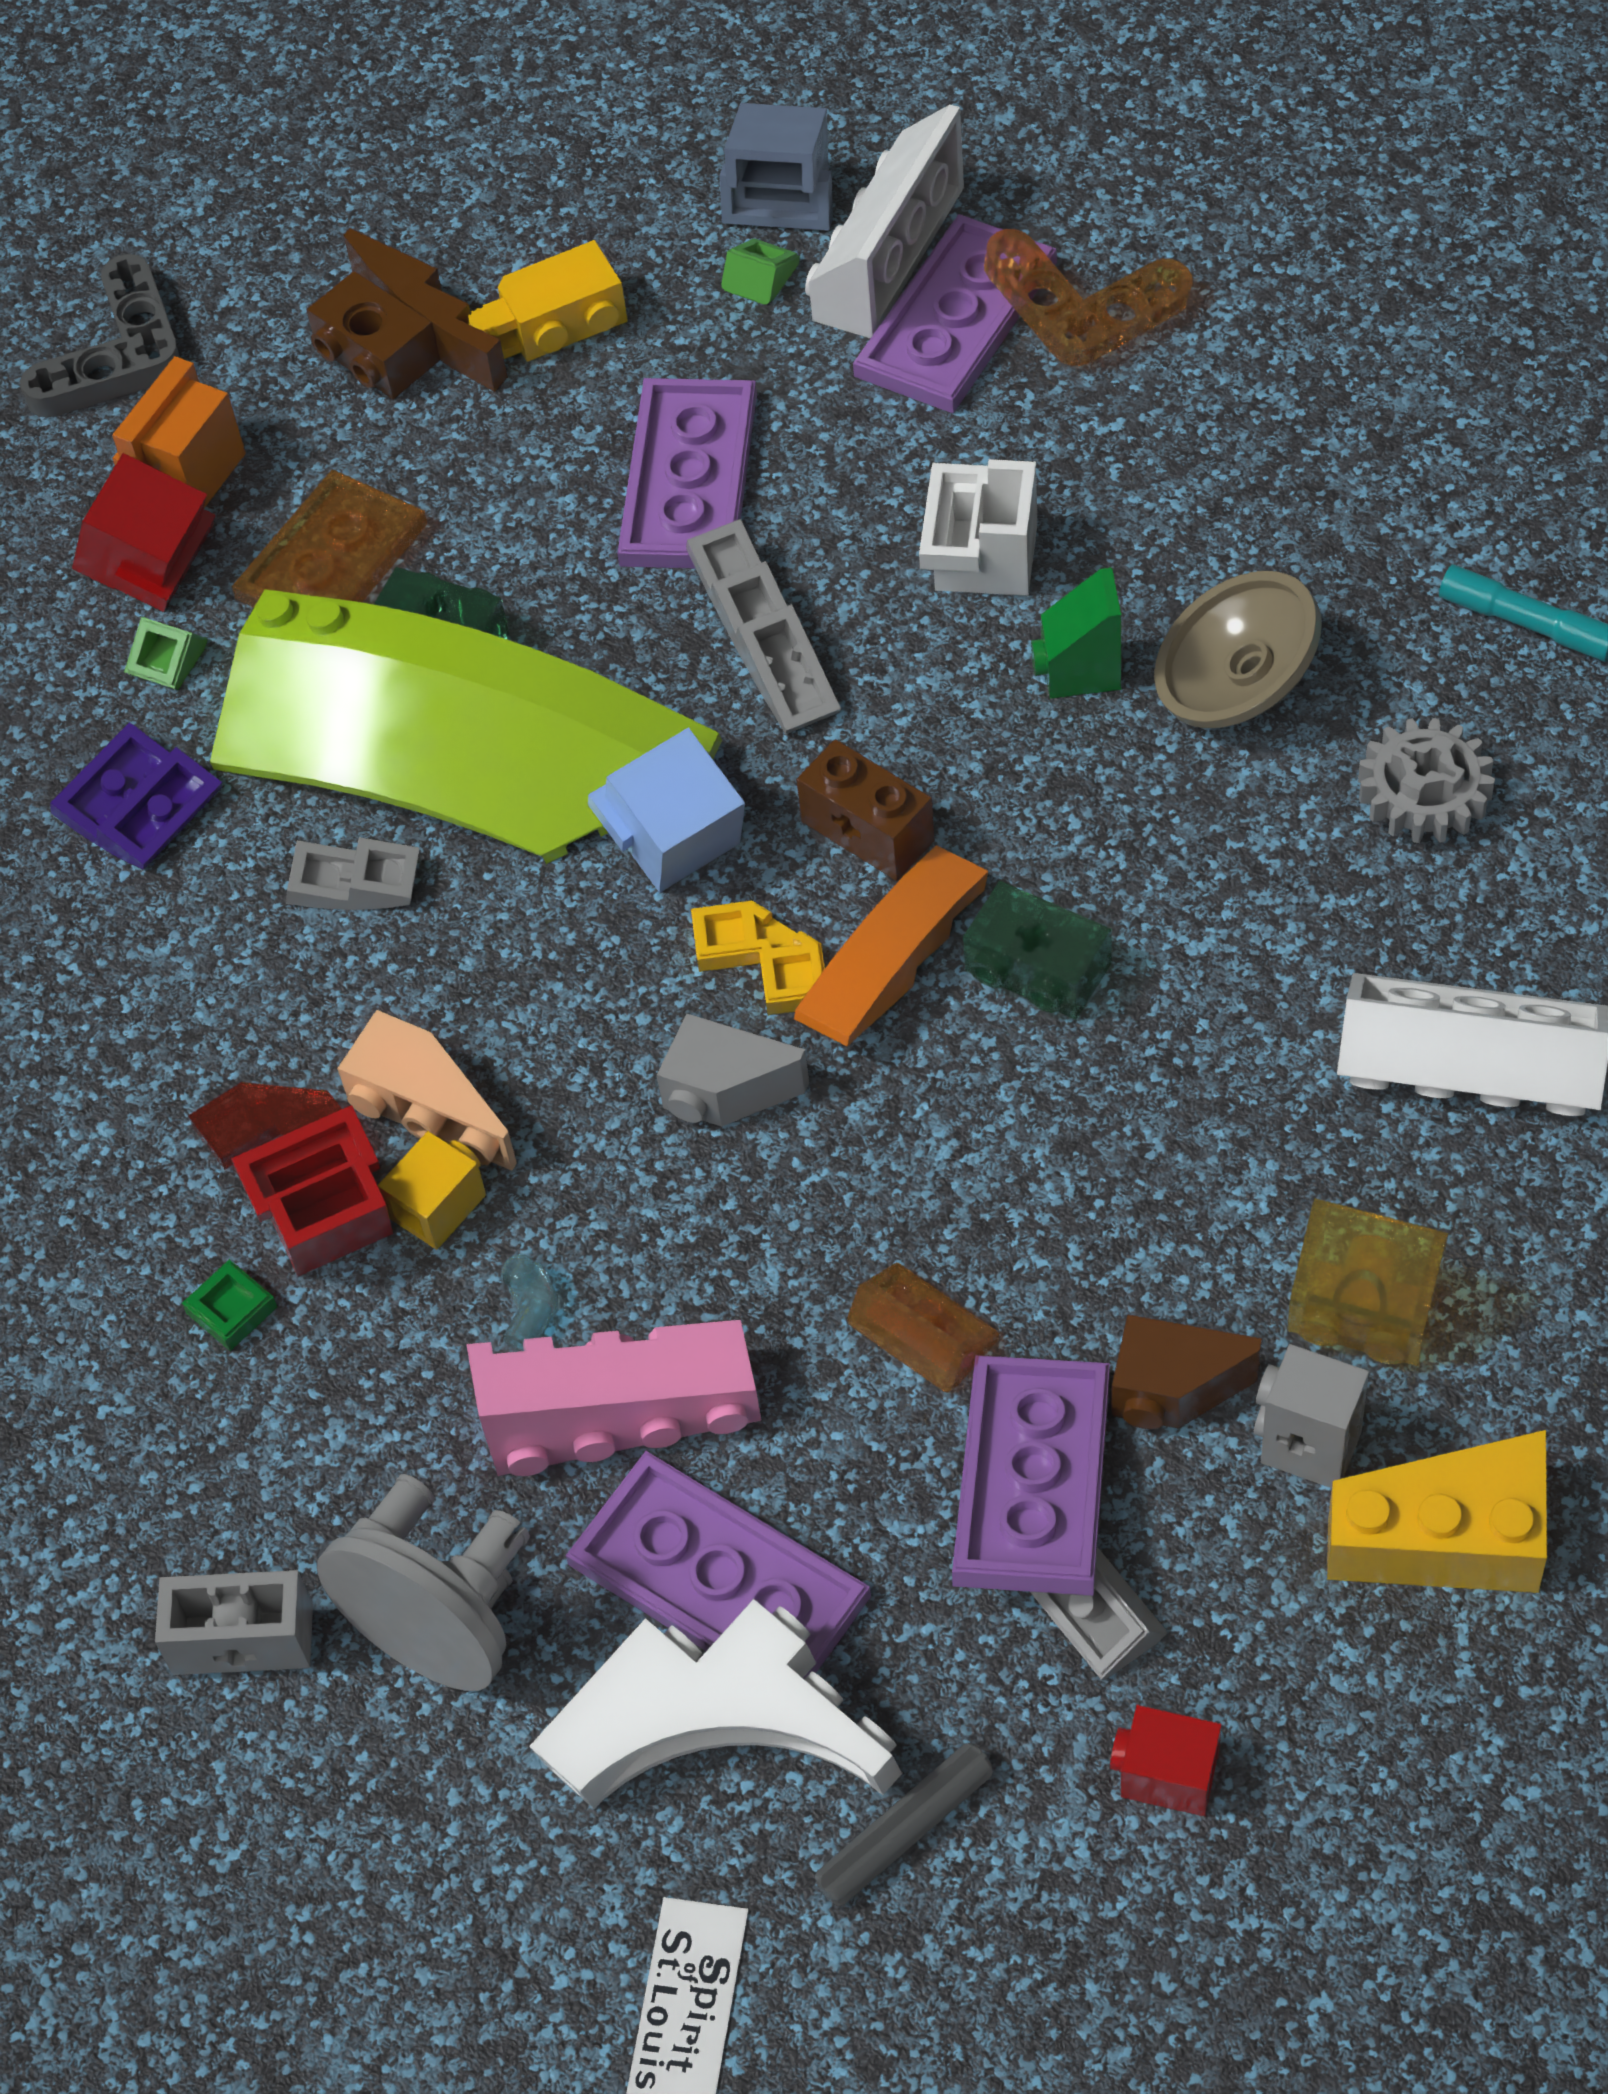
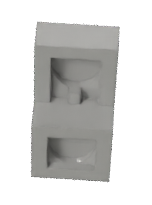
(348, 879)

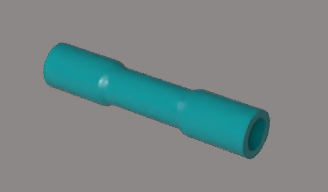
(1494, 599)

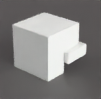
(981, 527)

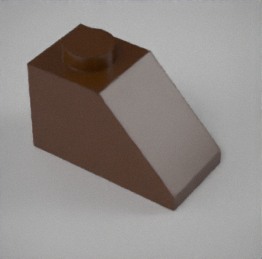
(1178, 1371)

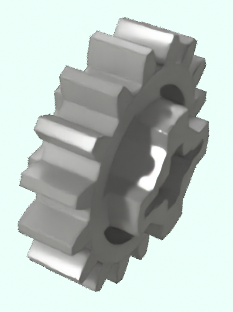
(1426, 780)

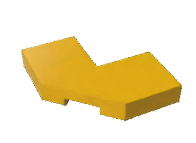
(750, 935)

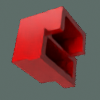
(142, 532)
(317, 1190)

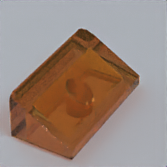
(920, 1326)

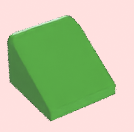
(758, 270)
(163, 653)

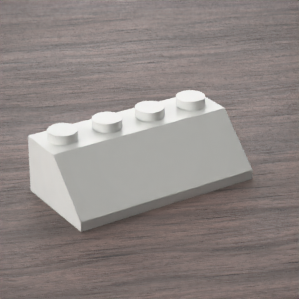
(889, 226)
(1474, 1043)

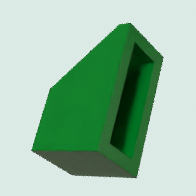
(1081, 640)

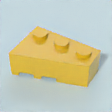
(1446, 1520)

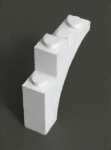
(743, 1691)

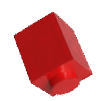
(1167, 1759)

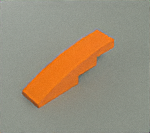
(889, 945)

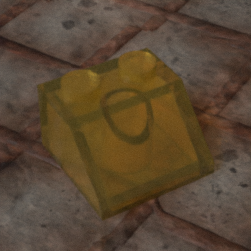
(1367, 1283)

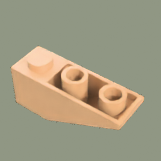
(413, 1081)

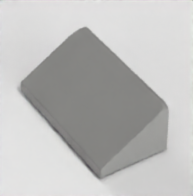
(1108, 1626)

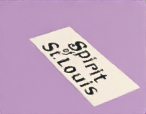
(687, 1998)

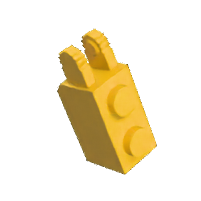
(554, 303)

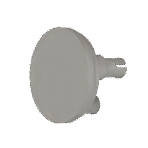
(422, 1608)

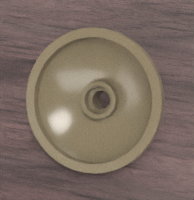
(1238, 649)

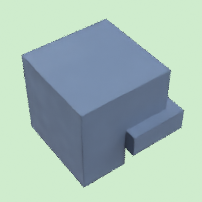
(777, 168)

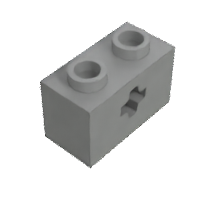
(1311, 1415)
(234, 1622)

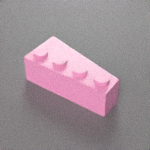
(611, 1394)

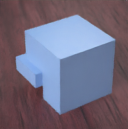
(671, 810)

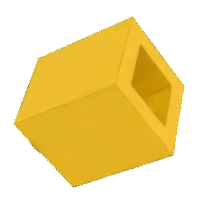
(433, 1188)

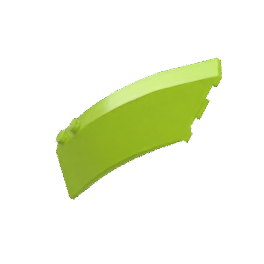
(431, 719)

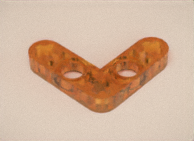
(1071, 310)

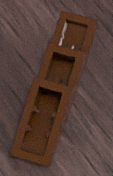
(419, 287)

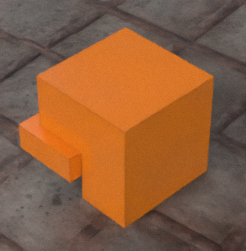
(183, 430)

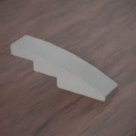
(762, 627)

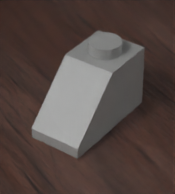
(727, 1073)

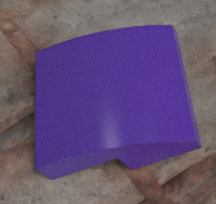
(135, 797)

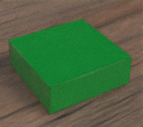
(229, 1305)

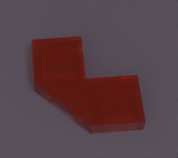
(255, 1115)

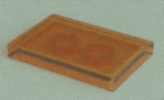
(334, 543)

